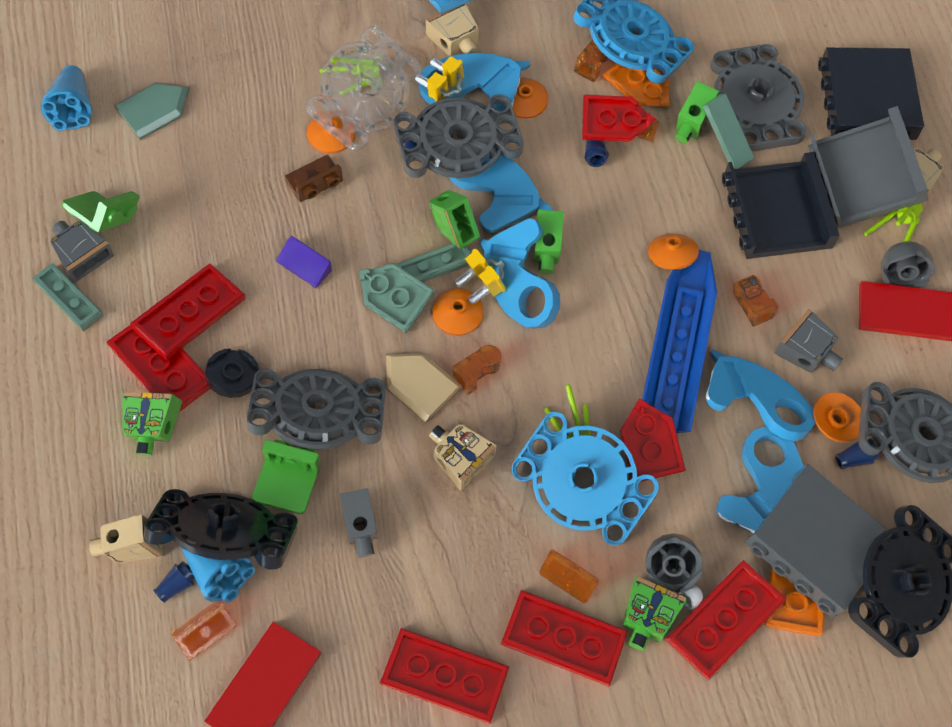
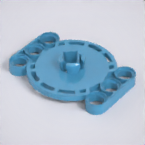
(646, 50)
(610, 487)

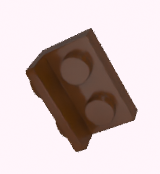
(314, 178)

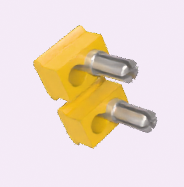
(438, 84)
(480, 268)

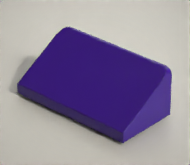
(304, 262)

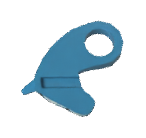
(738, 378)

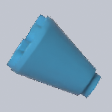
(67, 100)
(219, 578)

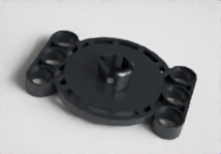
(245, 524)
(906, 598)

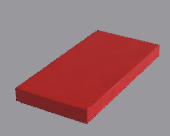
(187, 311)
(905, 311)
(175, 376)
(725, 620)
(564, 638)
(445, 675)
(265, 681)

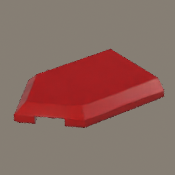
(613, 118)
(652, 442)

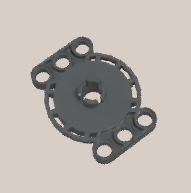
(745, 88)
(474, 124)
(295, 410)
(900, 417)

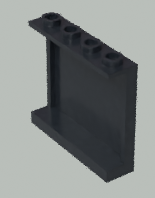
(867, 83)
(780, 208)

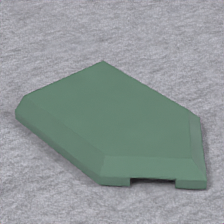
(153, 107)
(395, 295)

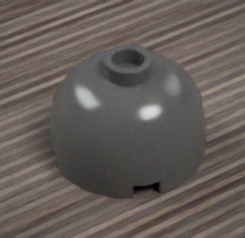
(907, 265)
(673, 562)

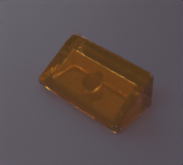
(568, 576)
(203, 629)

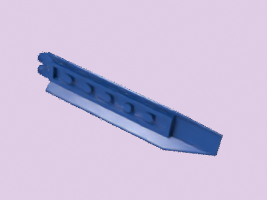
(682, 341)

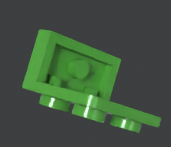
(102, 212)
(286, 476)

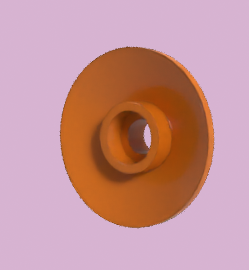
(533, 102)
(323, 140)
(673, 251)
(457, 321)
(842, 409)

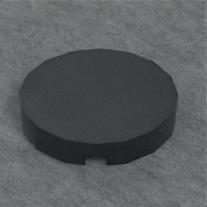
(231, 372)

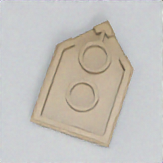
(419, 383)

